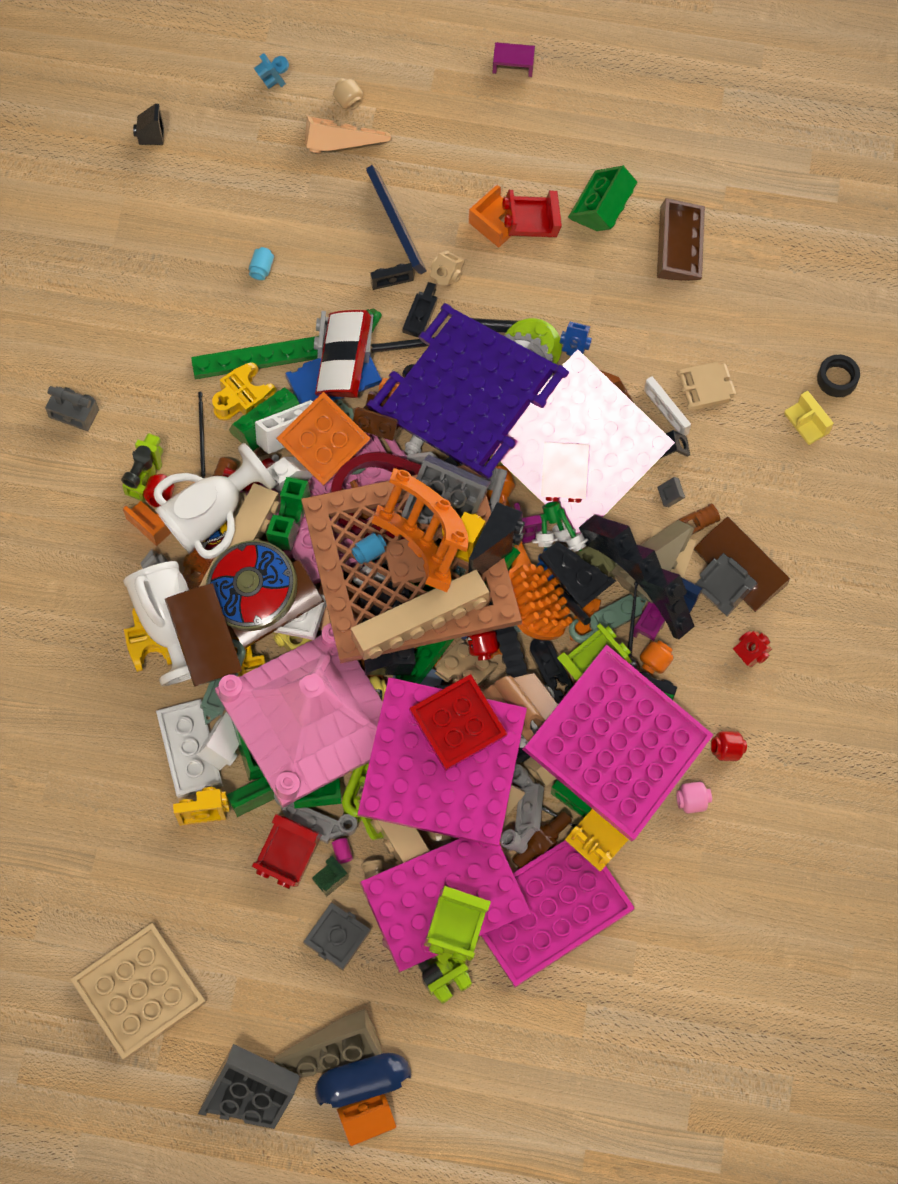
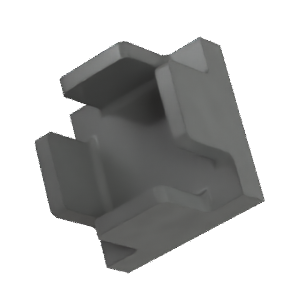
(725, 584)

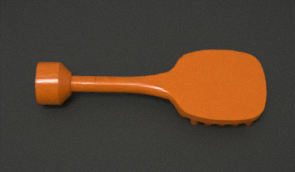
(534, 594)

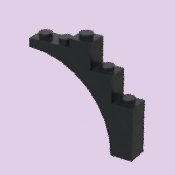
(642, 564)

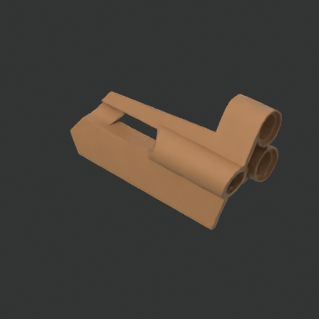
(524, 692)

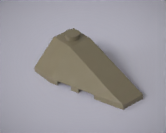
(667, 548)
(336, 1045)

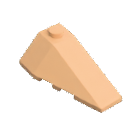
(327, 136)

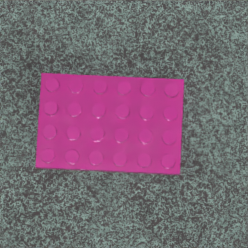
(408, 894)
(567, 908)

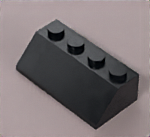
(392, 663)

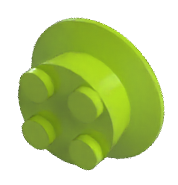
(542, 330)

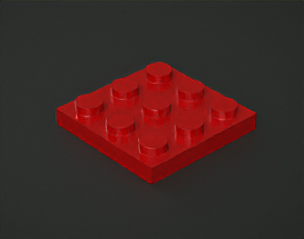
(458, 722)

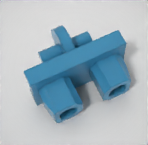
(270, 72)

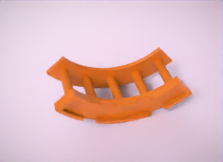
(455, 536)

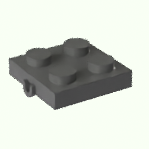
(337, 936)

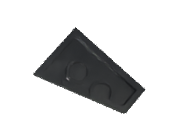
(576, 576)

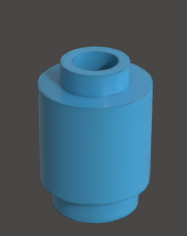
(369, 548)

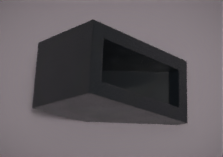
(150, 127)

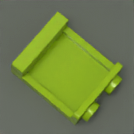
(585, 653)
(456, 924)

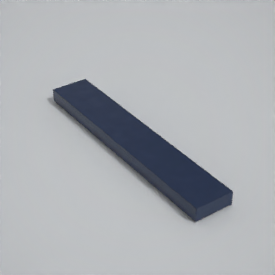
(396, 220)

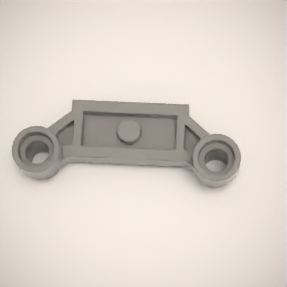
(528, 812)
(320, 823)

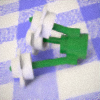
(561, 531)

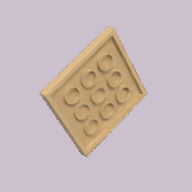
(138, 991)

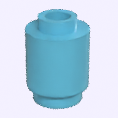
(261, 263)

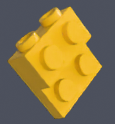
(209, 807)

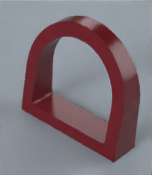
(373, 459)

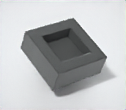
(671, 492)

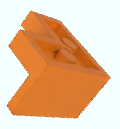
(487, 217)
(147, 522)

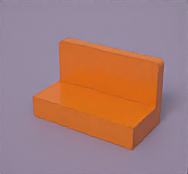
(366, 1119)

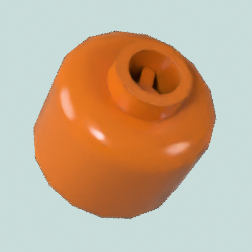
(656, 657)

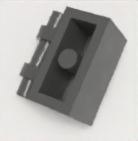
(71, 407)

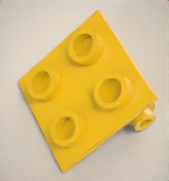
(596, 840)

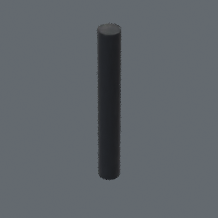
(398, 345)
(573, 606)

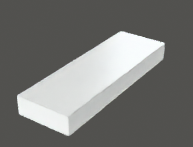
(667, 406)

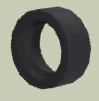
(843, 362)

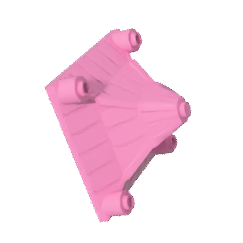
(304, 717)

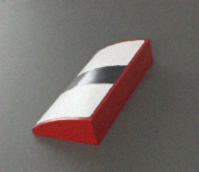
(343, 353)

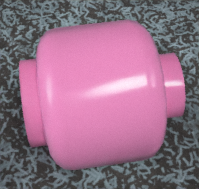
(693, 797)

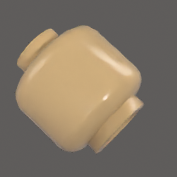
(348, 94)

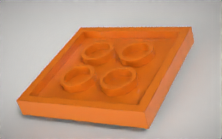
(323, 438)

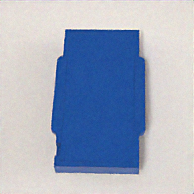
(304, 380)

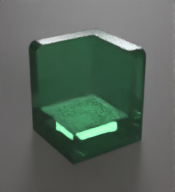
(330, 876)

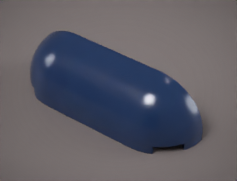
(362, 1080)

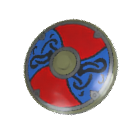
(253, 584)

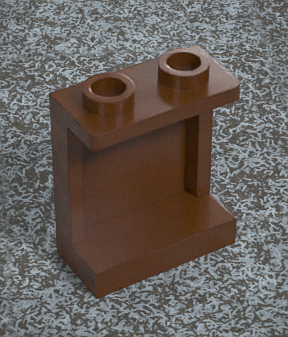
(374, 422)

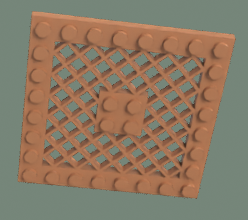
(403, 569)

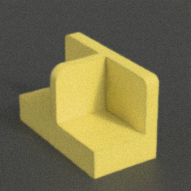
(809, 418)

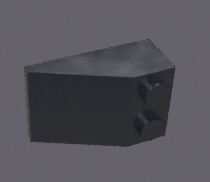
(497, 538)

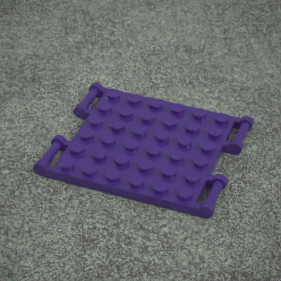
(468, 390)

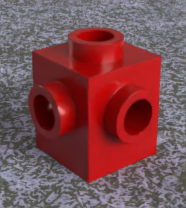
(745, 648)

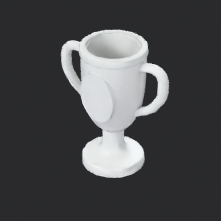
(208, 503)
(148, 594)

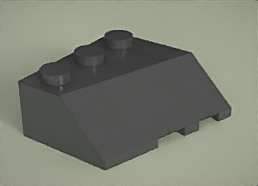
(452, 483)
(250, 1089)

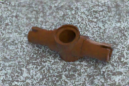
(543, 840)

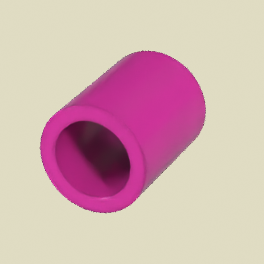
(342, 850)

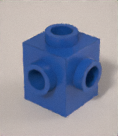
(575, 338)

